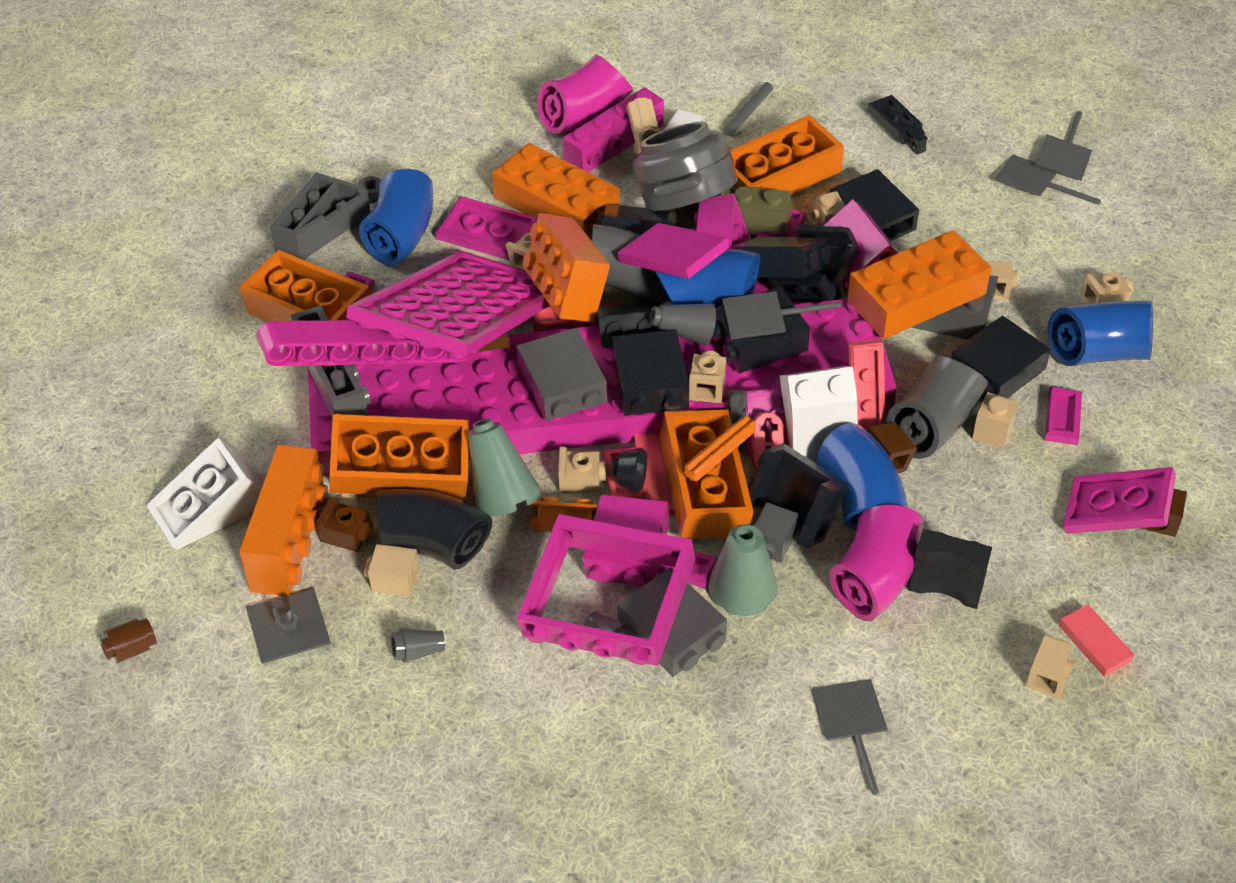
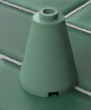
(498, 470)
(743, 573)

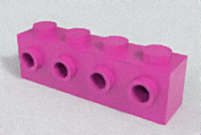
(606, 133)

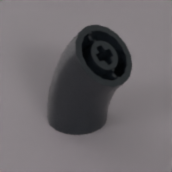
(432, 524)

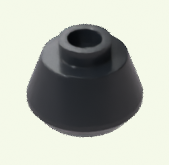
(630, 469)

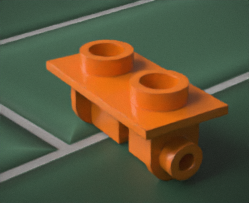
(550, 507)

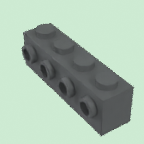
(336, 383)

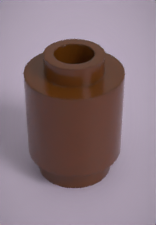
(128, 640)

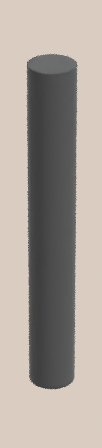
(748, 109)

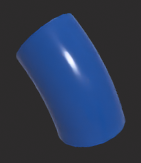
(398, 217)
(727, 276)
(1101, 332)
(865, 466)

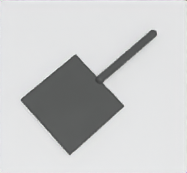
(1064, 156)
(1033, 179)
(761, 314)
(851, 712)

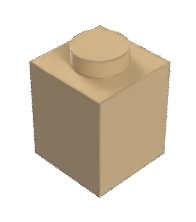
(995, 420)
(392, 570)

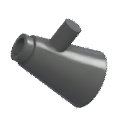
(691, 321)

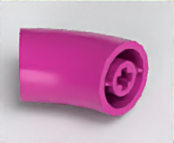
(581, 95)
(878, 560)

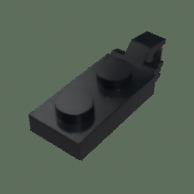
(899, 122)

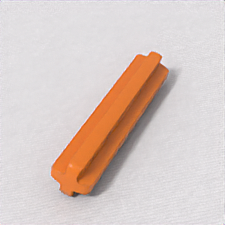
(719, 448)

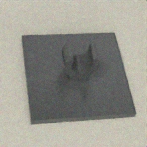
(288, 626)

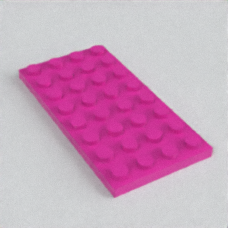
(453, 304)

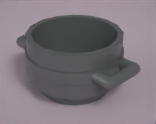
(683, 166)

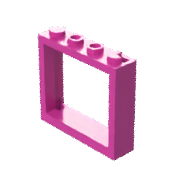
(615, 541)

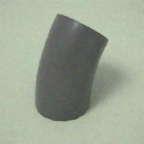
(629, 278)
(938, 404)

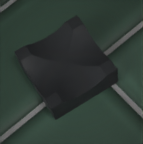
(950, 567)

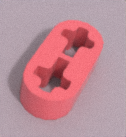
(758, 437)

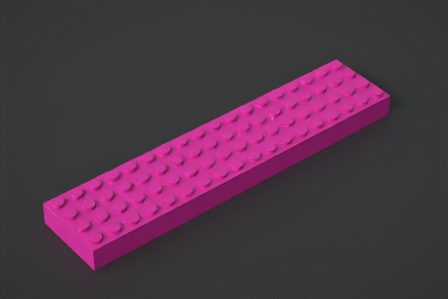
(495, 389)

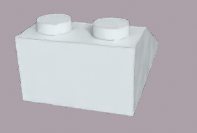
(817, 405)
(206, 495)

